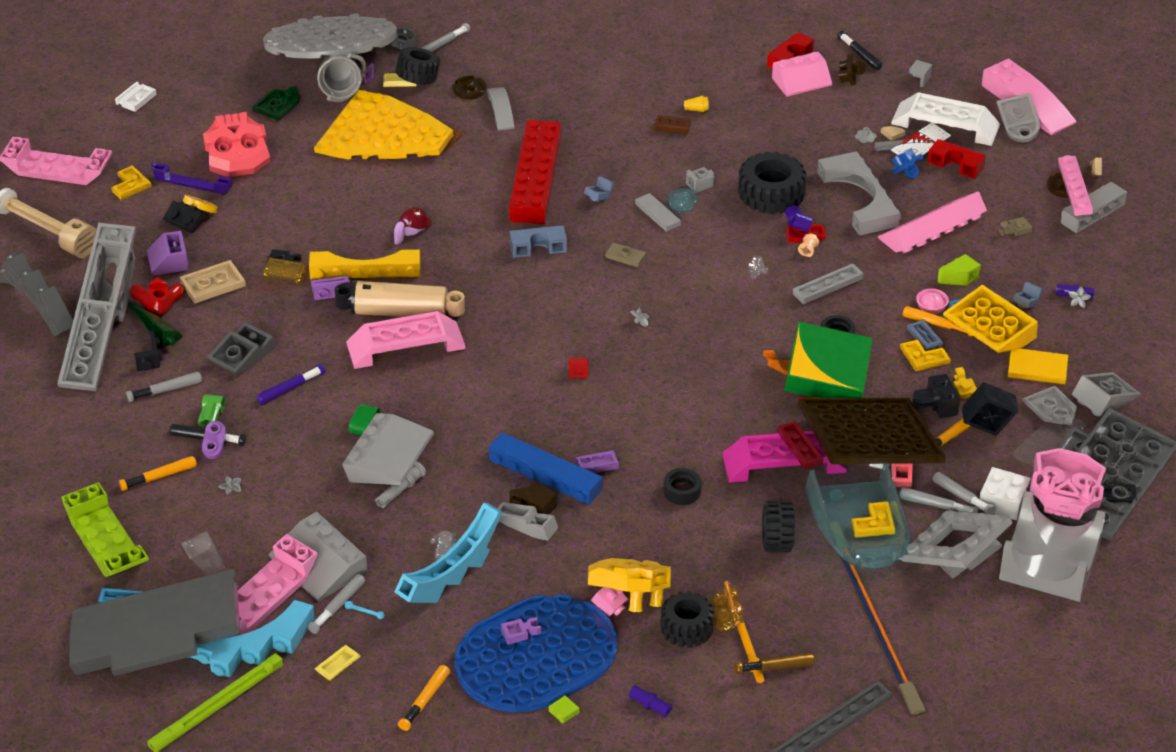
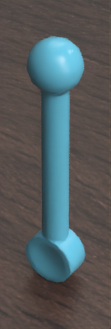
(348, 605)

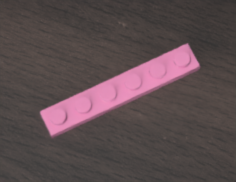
(1075, 185)

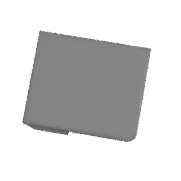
(921, 70)

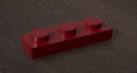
(800, 445)

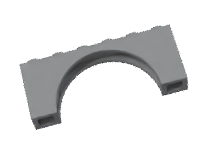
(851, 168)

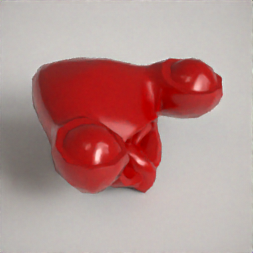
(158, 296)

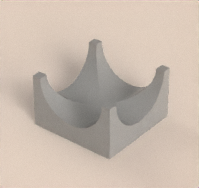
(1050, 554)

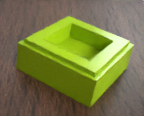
(563, 709)

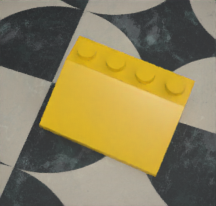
(993, 320)

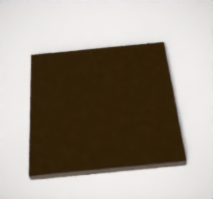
(871, 431)

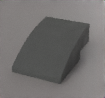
(242, 348)

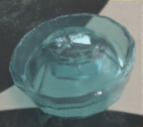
(682, 200)

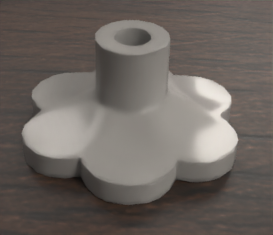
(865, 135)

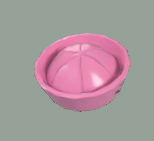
(932, 300)

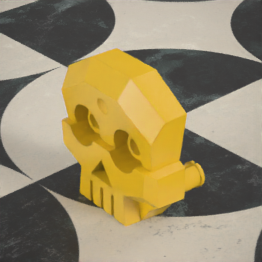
(632, 577)

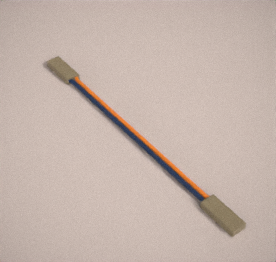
(907, 688)

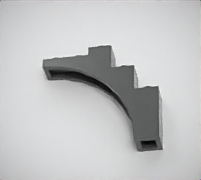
(32, 284)

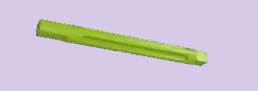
(215, 703)

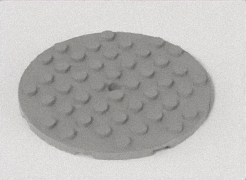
(330, 36)

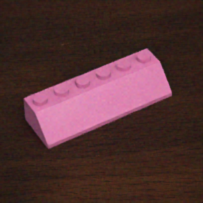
(934, 222)

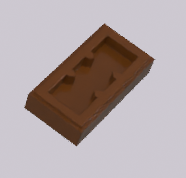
(672, 124)

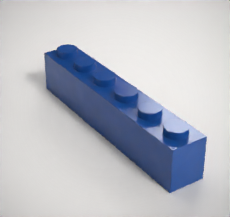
(545, 468)

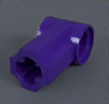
(798, 219)

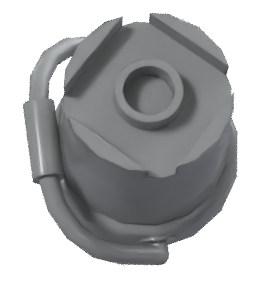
(340, 76)

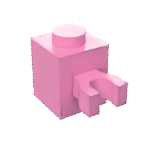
(610, 601)

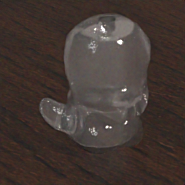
(445, 542)

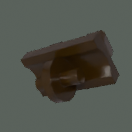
(850, 70)

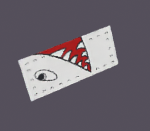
(922, 140)

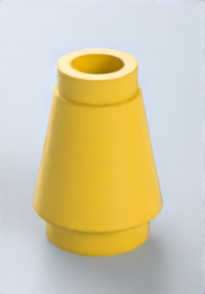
(697, 104)

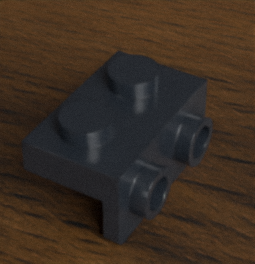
(183, 216)

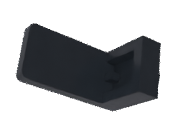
(149, 359)

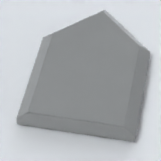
(1052, 406)

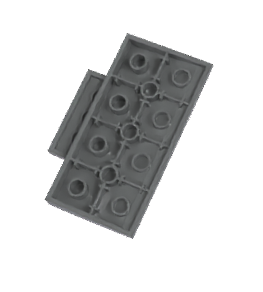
(1131, 458)
(154, 625)

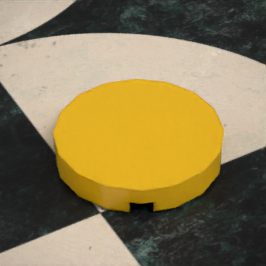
(200, 204)

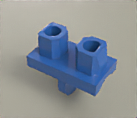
(905, 161)

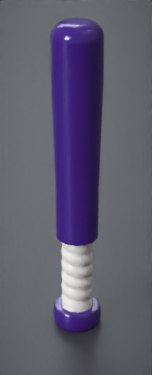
(288, 385)

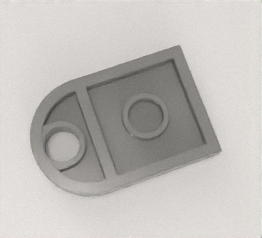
(1019, 115)

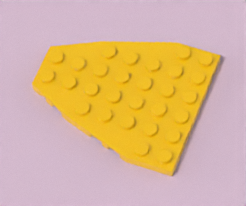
(384, 128)

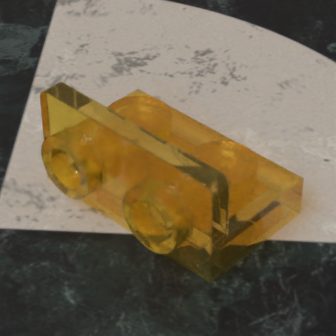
(727, 608)

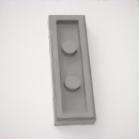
(658, 212)

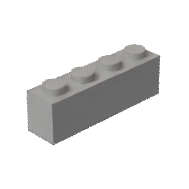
(1103, 200)

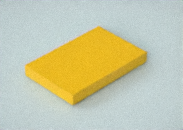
(1038, 366)

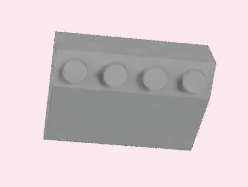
(386, 450)
(336, 558)

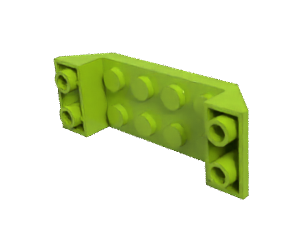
(101, 530)

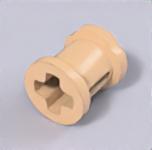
(806, 248)

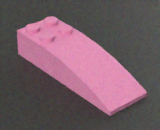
(1011, 80)

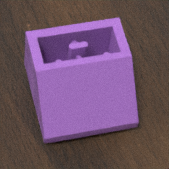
(168, 254)

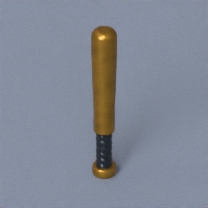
(793, 661)

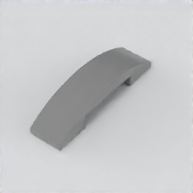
(501, 108)

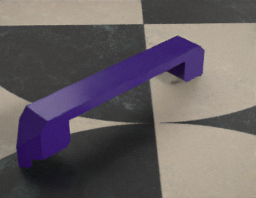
(162, 173)

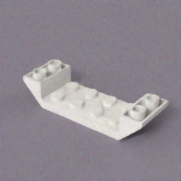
(950, 113)

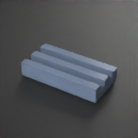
(922, 336)

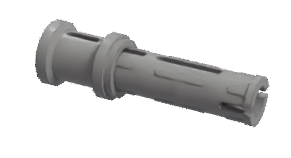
(394, 490)

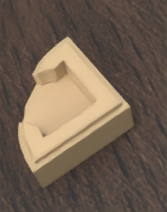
(893, 132)

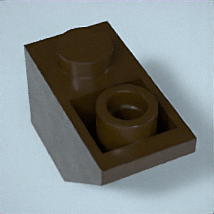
(541, 498)

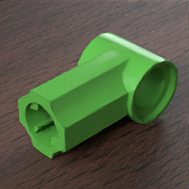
(211, 408)

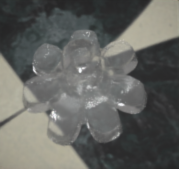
(756, 267)

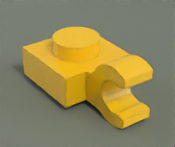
(963, 386)

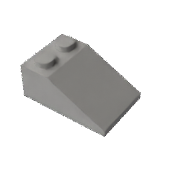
(1104, 392)

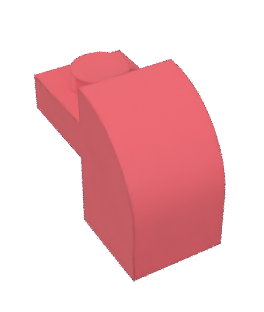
(902, 475)

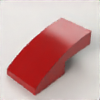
(795, 235)

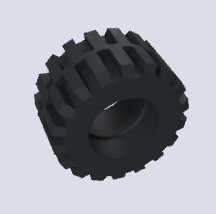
(417, 65)
(778, 526)
(690, 630)

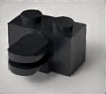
(939, 396)

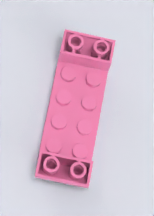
(53, 166)
(402, 334)
(274, 582)

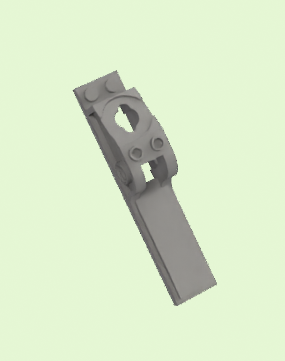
(98, 306)

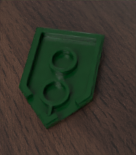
(277, 103)

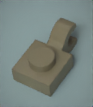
(1016, 226)

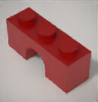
(794, 46)
(970, 162)

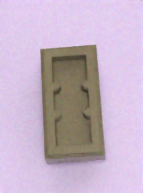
(625, 254)

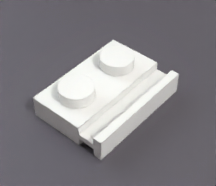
(135, 96)

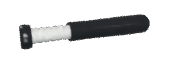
(863, 53)
(198, 433)

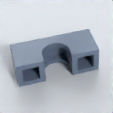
(550, 237)

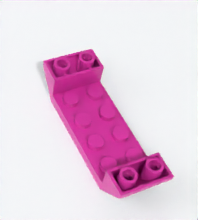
(767, 452)

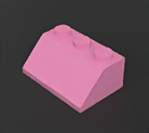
(801, 74)

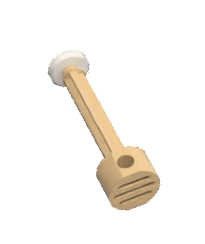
(74, 236)

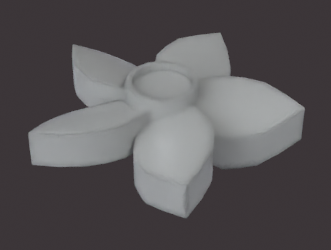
(1079, 297)
(640, 317)
(231, 485)

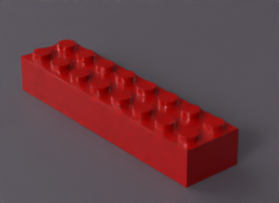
(535, 172)

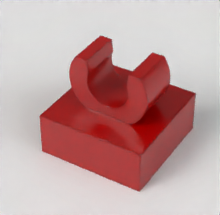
(578, 367)

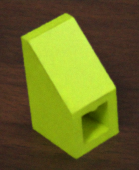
(960, 271)

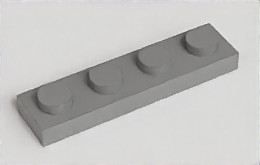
(828, 283)

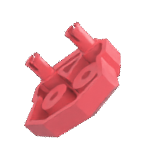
(234, 135)

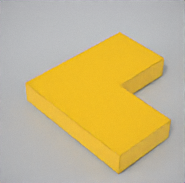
(133, 183)
(923, 360)
(877, 524)

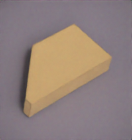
(1096, 167)

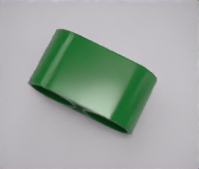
(362, 418)

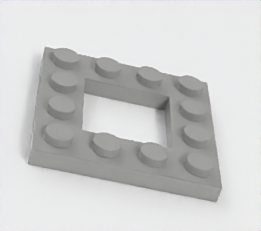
(986, 530)

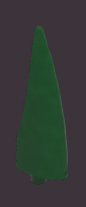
(167, 333)

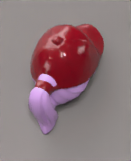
(410, 223)

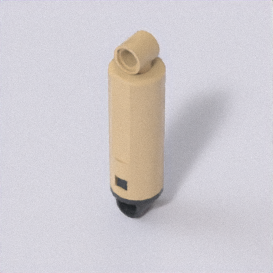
(398, 299)

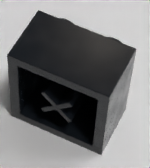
(989, 409)

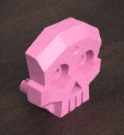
(1067, 482)

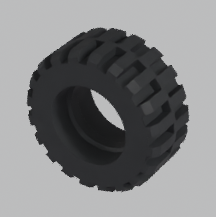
(771, 182)

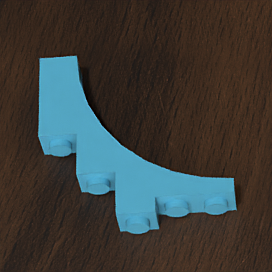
(469, 551)
(254, 647)

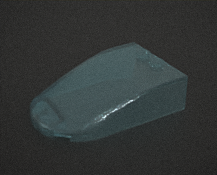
(838, 504)

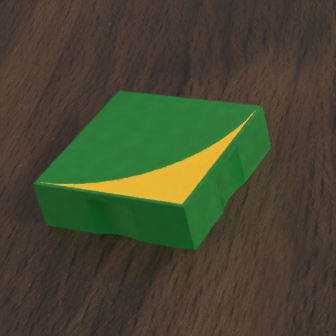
(827, 363)

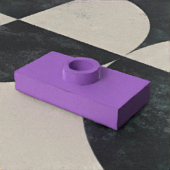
(598, 462)

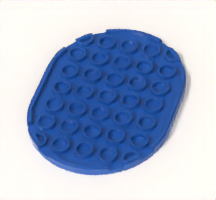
(528, 675)

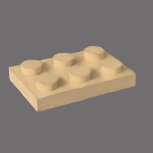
(212, 281)

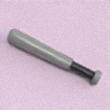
(176, 383)

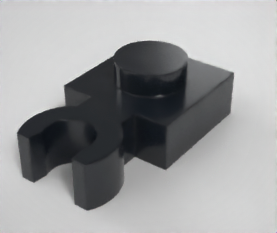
(285, 255)

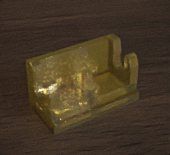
(285, 270)

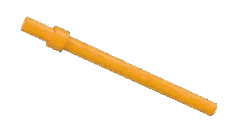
(750, 651)

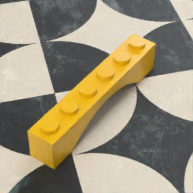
(401, 264)

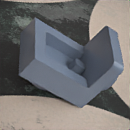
(601, 190)
(1029, 296)

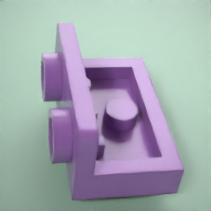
(325, 287)

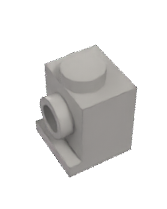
(700, 179)

